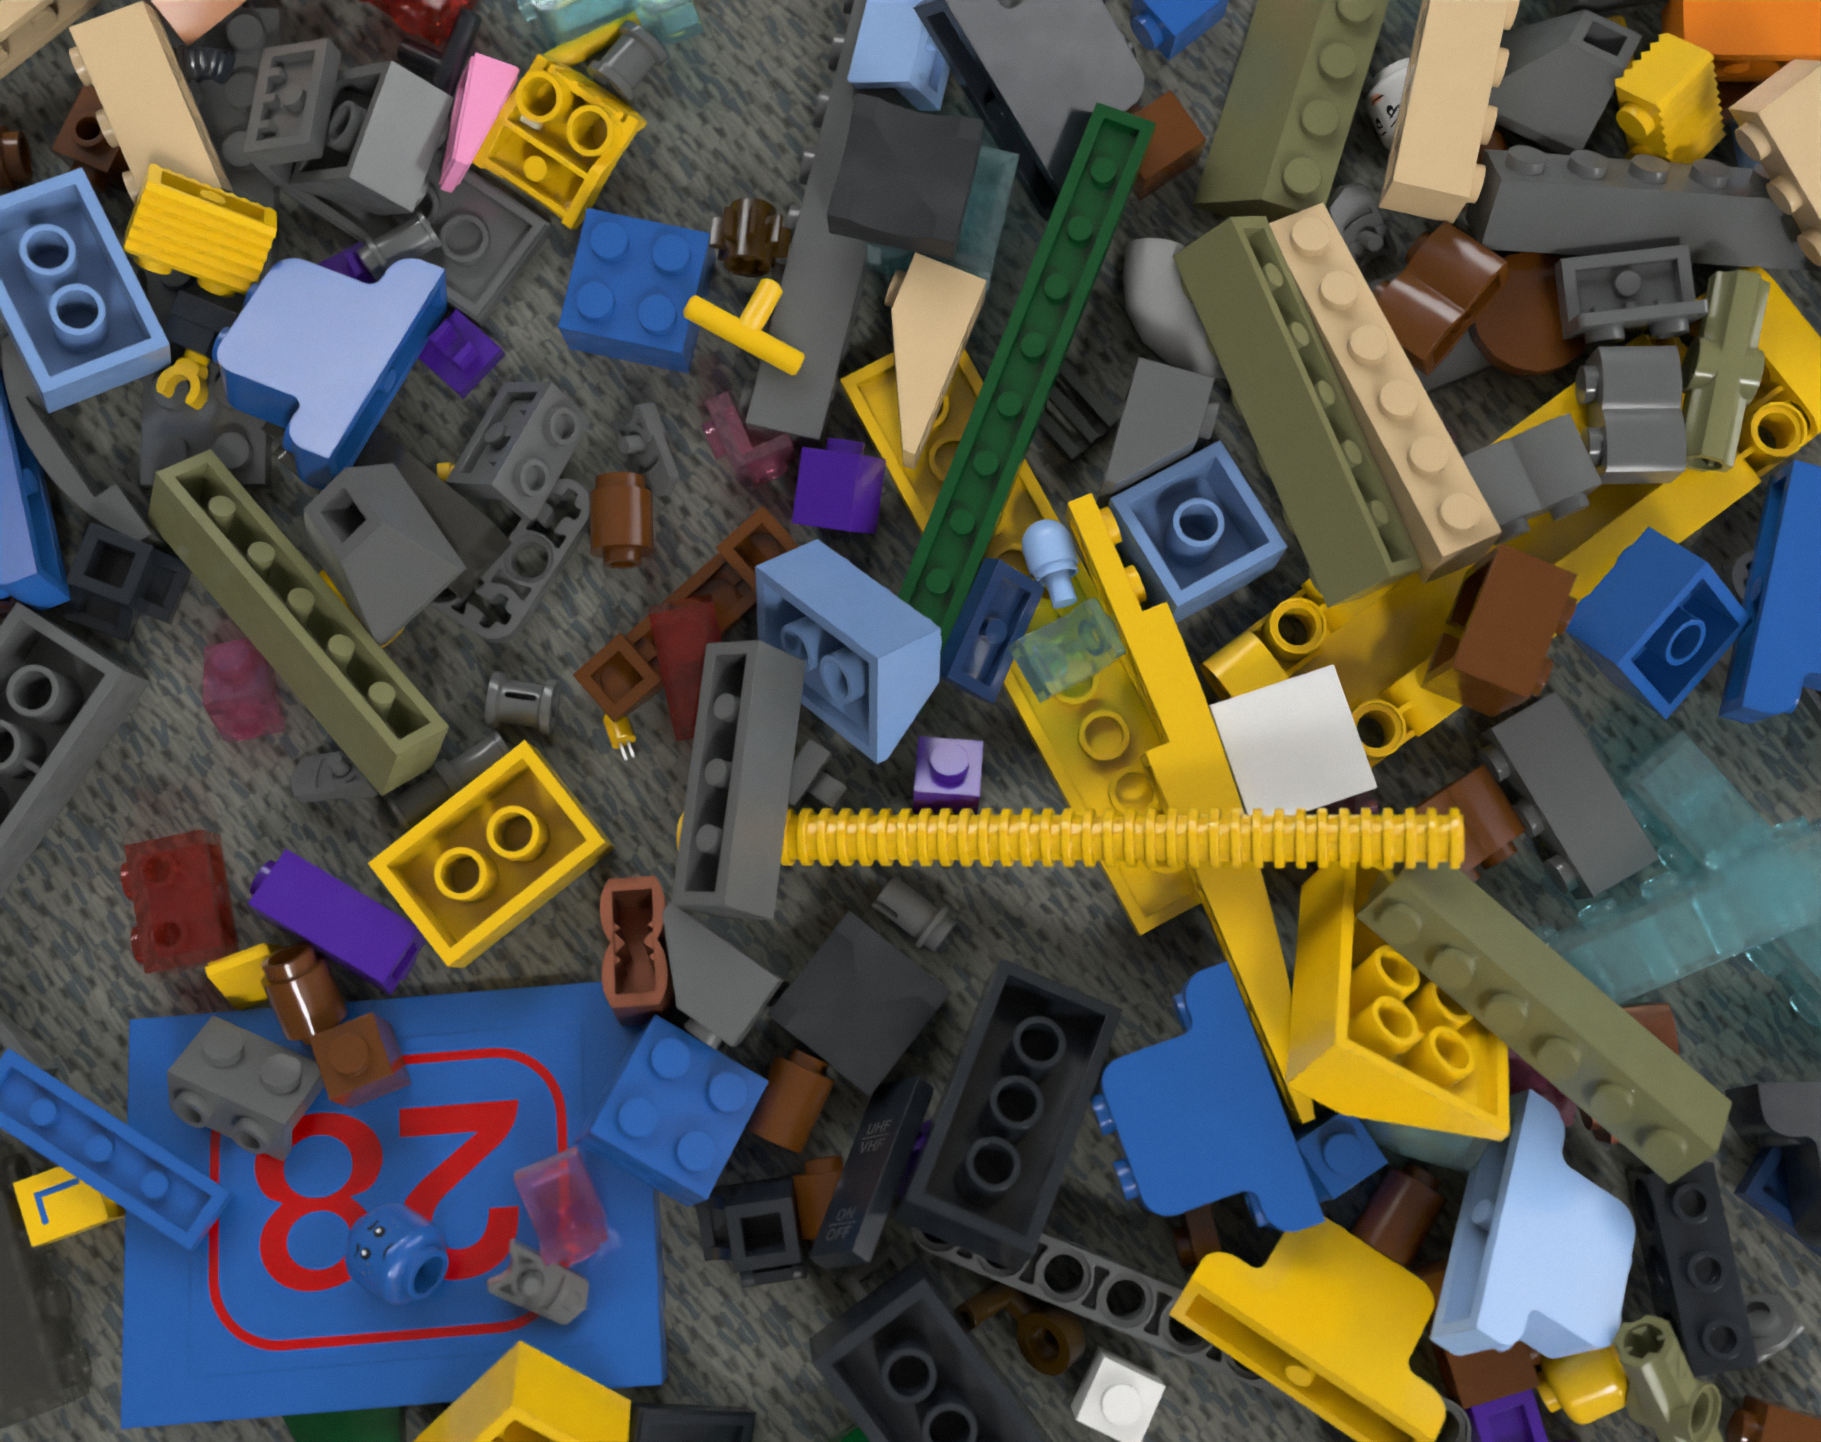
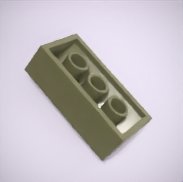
(1289, 107)

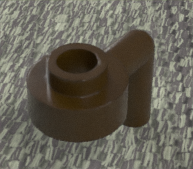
(1045, 1333)

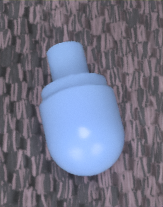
(1051, 560)

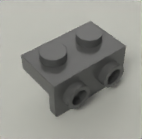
(1627, 293)
(243, 1087)

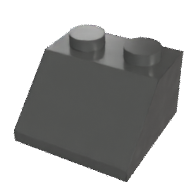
(378, 140)
(1159, 425)
(716, 980)

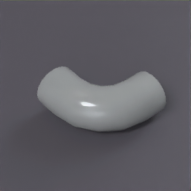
(1161, 310)

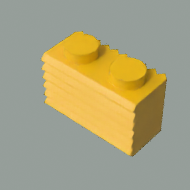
(1670, 102)
(199, 232)

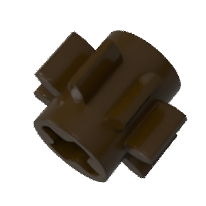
(750, 237)

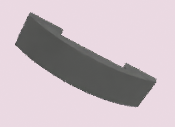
(115, 505)

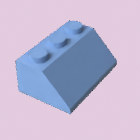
(862, 645)

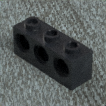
(1693, 1267)

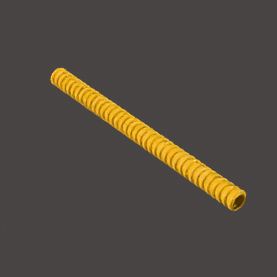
(1122, 837)

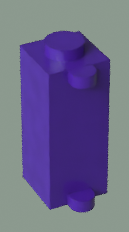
(336, 920)

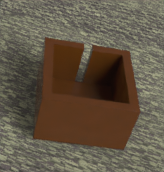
(1508, 618)

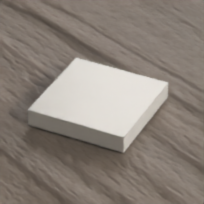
(1293, 744)

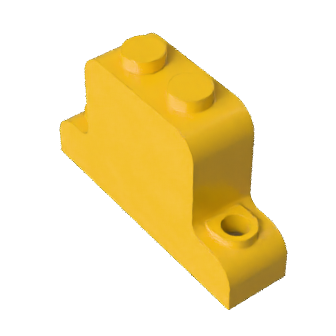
(1325, 1328)

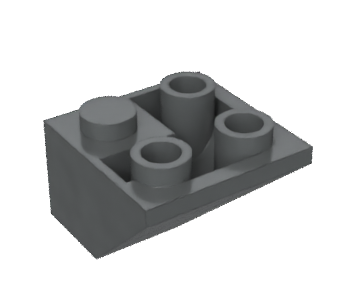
(1561, 78)
(379, 547)

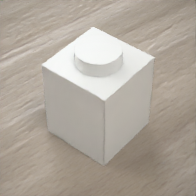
(1117, 1397)

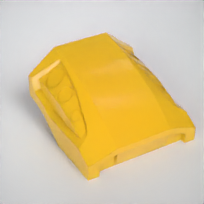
(547, 143)

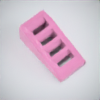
(476, 105)

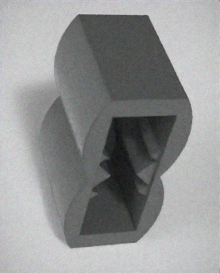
(1633, 413)
(1534, 475)

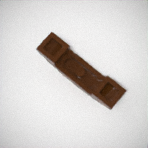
(628, 667)

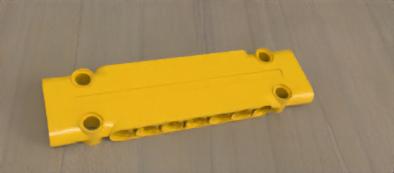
(1389, 636)

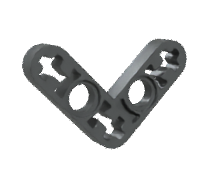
(504, 582)

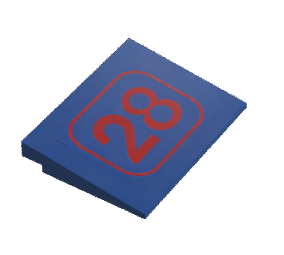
(265, 1301)

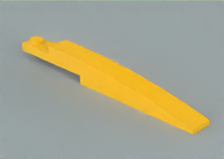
(1194, 773)

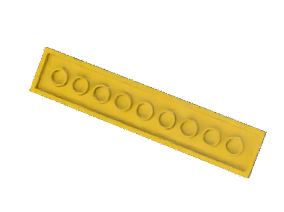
(1085, 734)

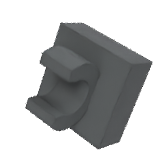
(811, 780)

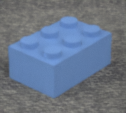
(72, 294)

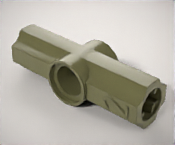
(1723, 369)
(1663, 1386)

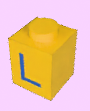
(62, 1206)

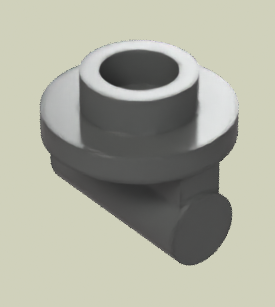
(1771, 1324)

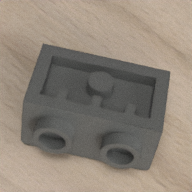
(291, 106)
(520, 447)

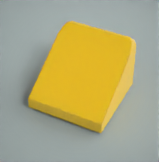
(241, 975)

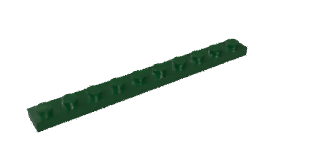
(1026, 365)

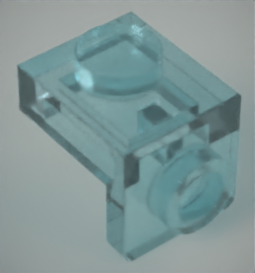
(1068, 650)

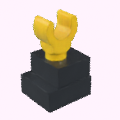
(193, 330)

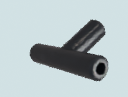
(448, 65)

